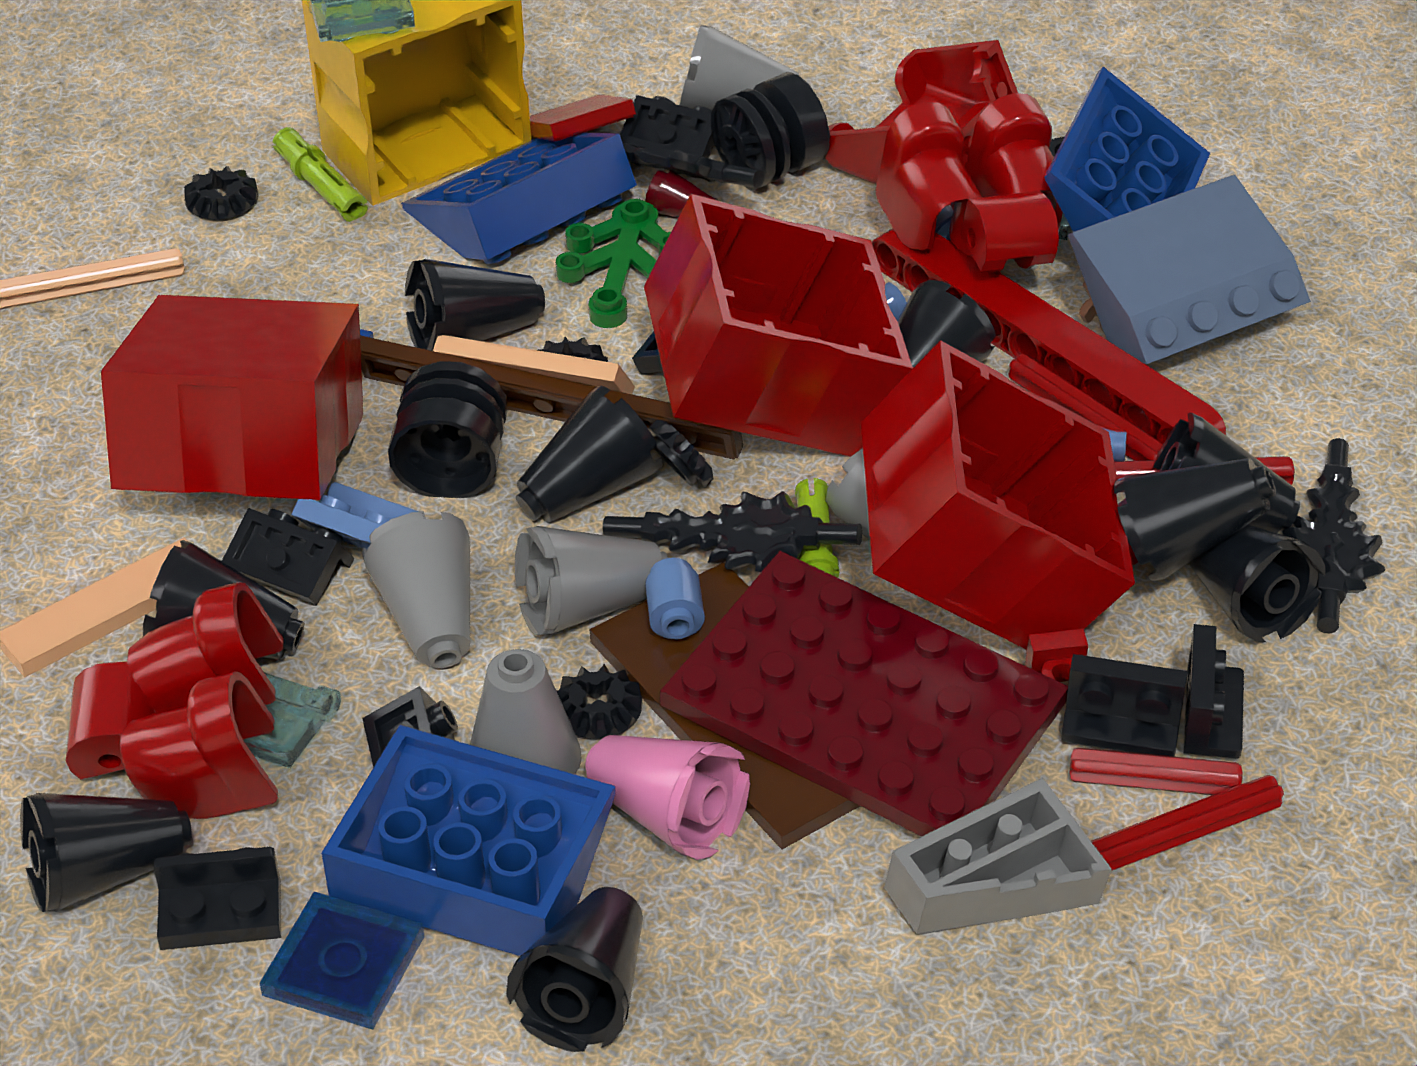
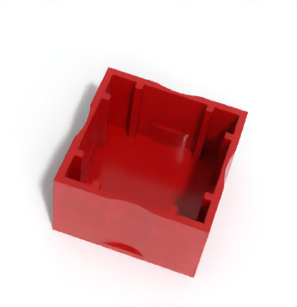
(773, 326)
(233, 396)
(993, 500)

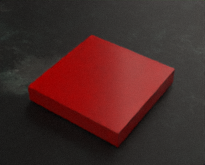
(580, 117)

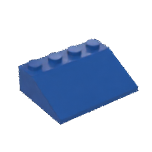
(1120, 156)
(524, 194)
(467, 840)

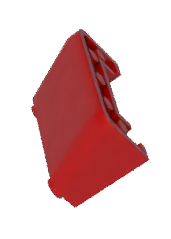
(956, 76)

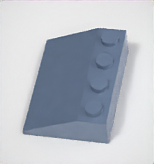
(1186, 270)

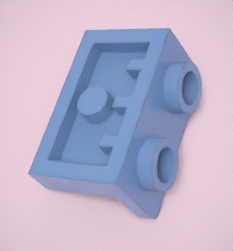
(348, 513)

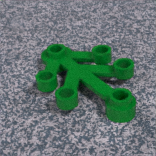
(631, 221)

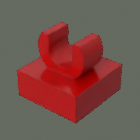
(1053, 652)

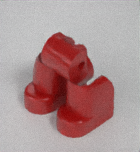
(996, 200)
(184, 709)

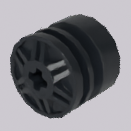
(771, 127)
(448, 430)

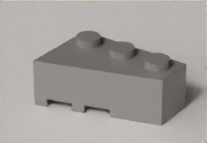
(998, 865)

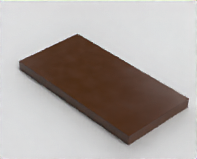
(778, 799)

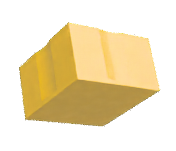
(422, 98)

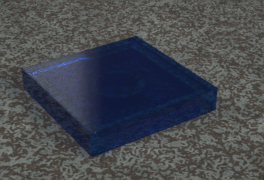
(342, 960)

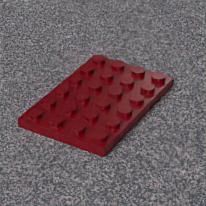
(864, 697)

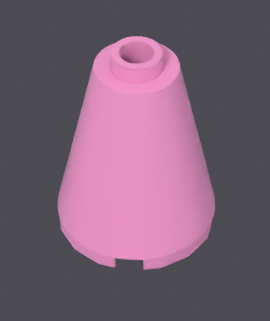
(674, 787)

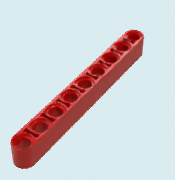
(1048, 335)

